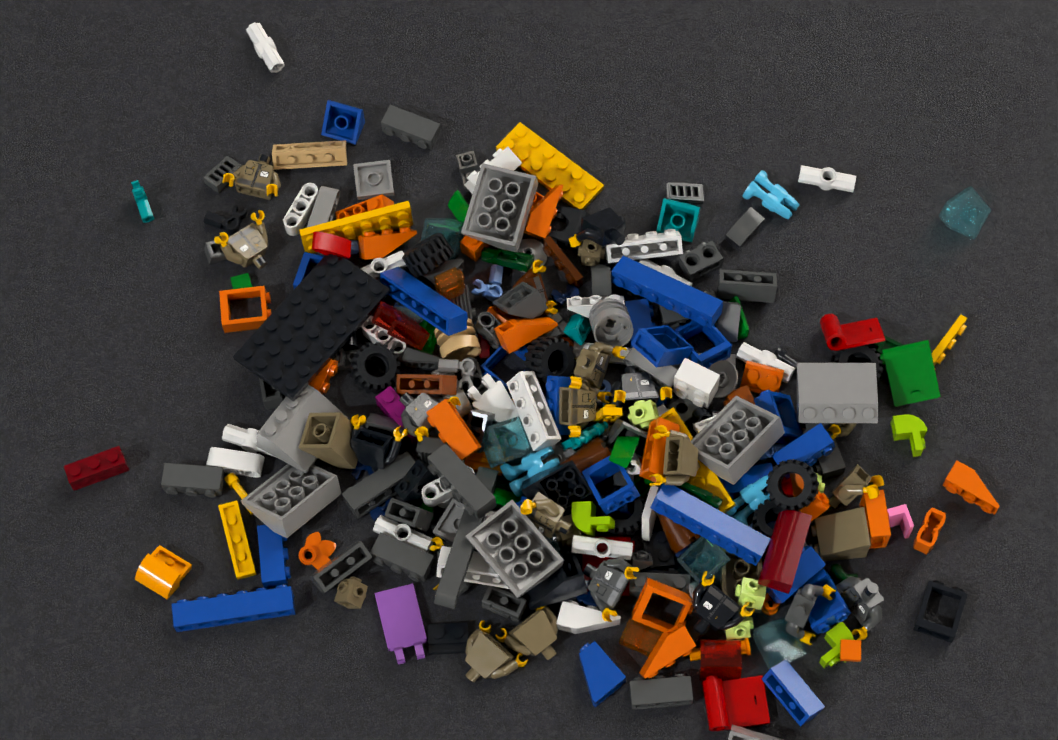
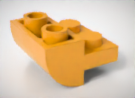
(162, 571)

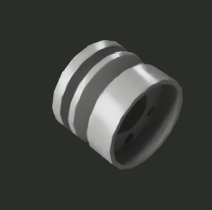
(611, 322)

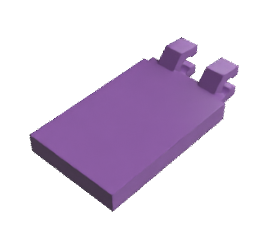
(401, 621)

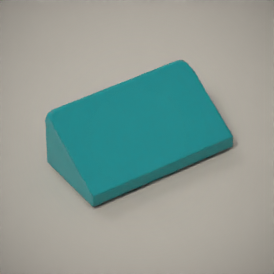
(578, 328)

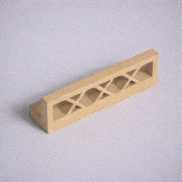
(309, 155)

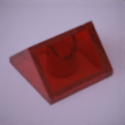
(720, 659)

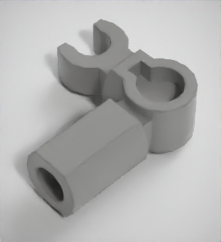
(466, 367)

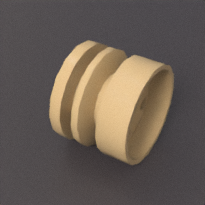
(459, 345)

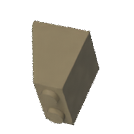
(329, 438)
(841, 535)

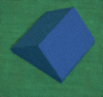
(343, 122)

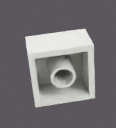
(696, 383)

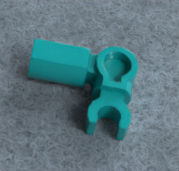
(142, 202)

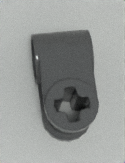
(488, 331)

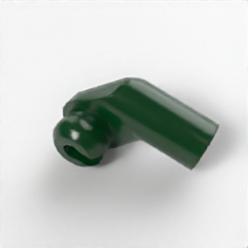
(839, 574)

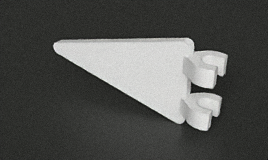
(494, 400)

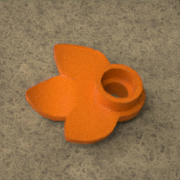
(320, 550)

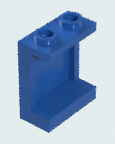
(825, 611)

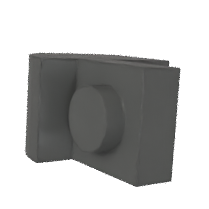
(601, 280)

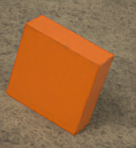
(850, 650)

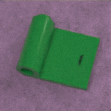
(909, 370)

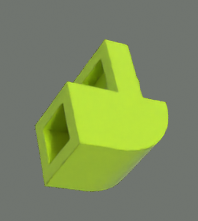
(910, 428)
(586, 521)
(833, 637)

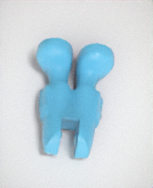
(775, 199)
(532, 463)
(753, 496)

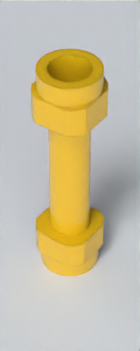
(233, 481)

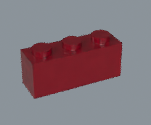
(96, 468)

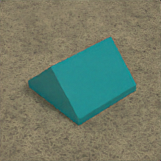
(679, 216)

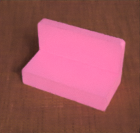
(901, 516)

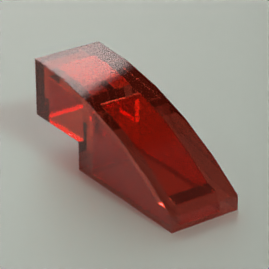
(400, 325)

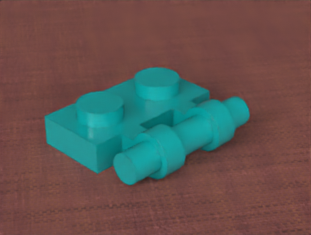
(586, 436)

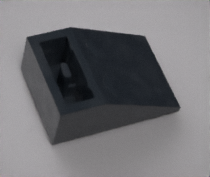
(560, 483)
(561, 585)

